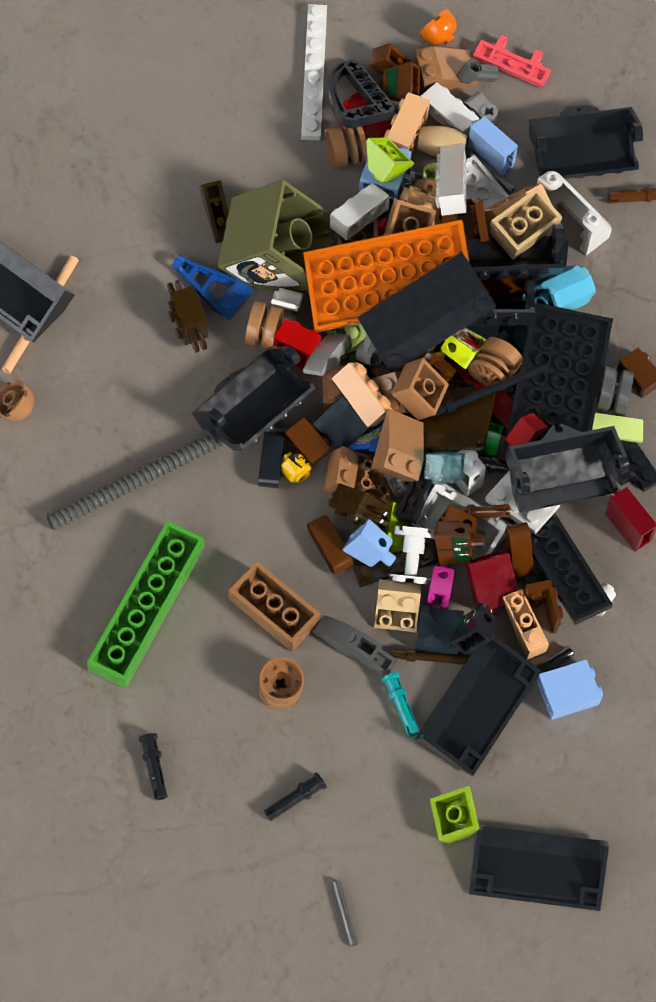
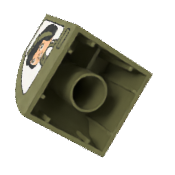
(269, 234)

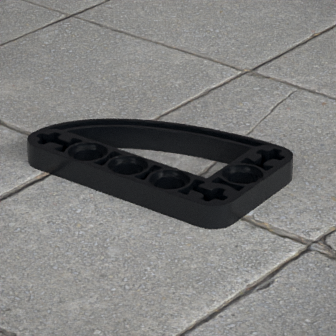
(361, 81)

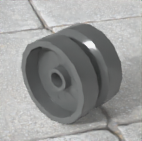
(614, 390)

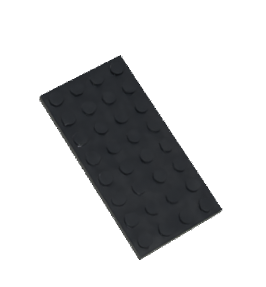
(575, 355)

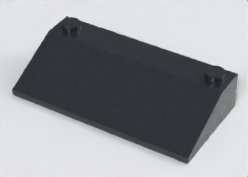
(28, 295)
(426, 312)
(478, 705)
(538, 867)

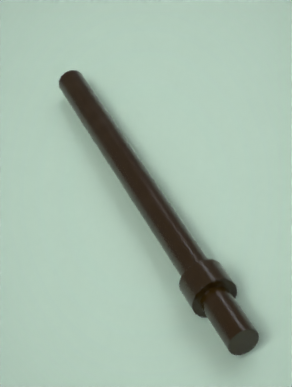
(411, 655)

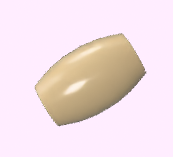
(434, 137)

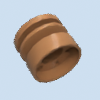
(346, 145)
(494, 362)
(276, 672)

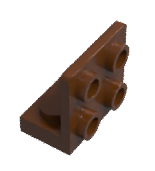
(473, 220)
(545, 593)

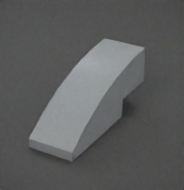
(327, 354)

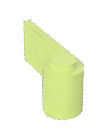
(627, 428)

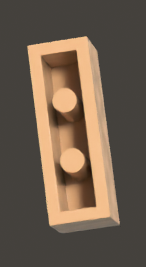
(362, 393)

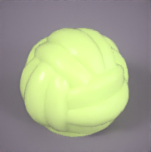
(430, 171)

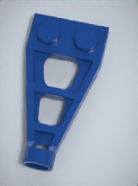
(232, 299)

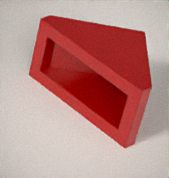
(526, 430)

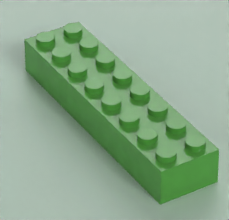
(146, 604)

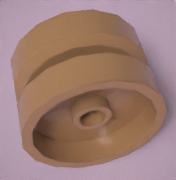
(263, 326)

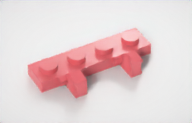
(512, 64)

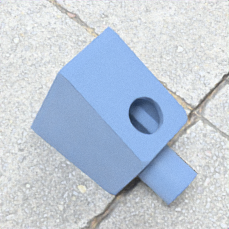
(370, 545)

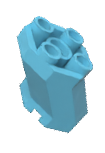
(565, 290)

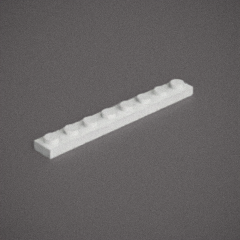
(314, 72)

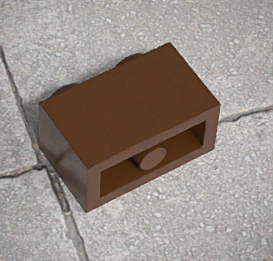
(644, 371)
(308, 442)

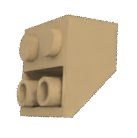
(397, 605)

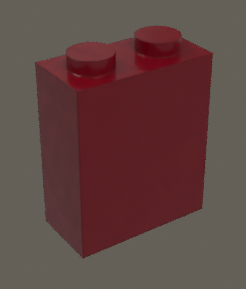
(630, 518)
(491, 579)

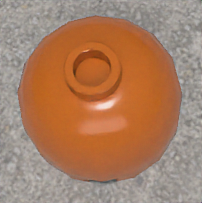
(440, 29)

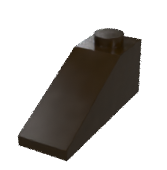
(215, 208)

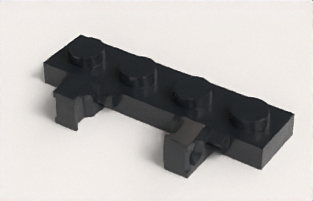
(639, 467)

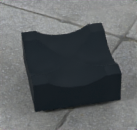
(340, 423)
(437, 630)

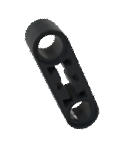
(271, 459)

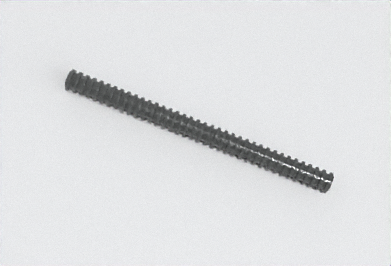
(133, 480)

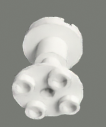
(413, 545)

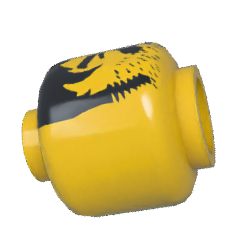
(295, 467)

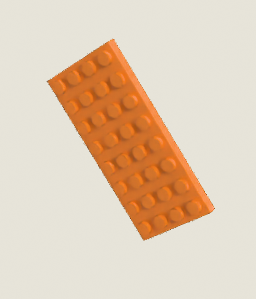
(363, 273)

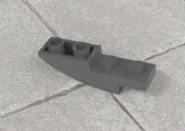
(355, 643)

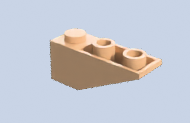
(525, 625)

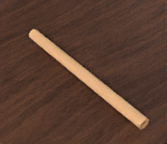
(23, 341)

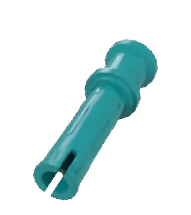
(398, 696)

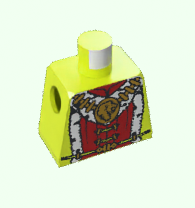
(462, 346)

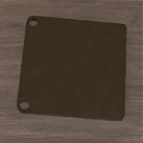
(460, 428)

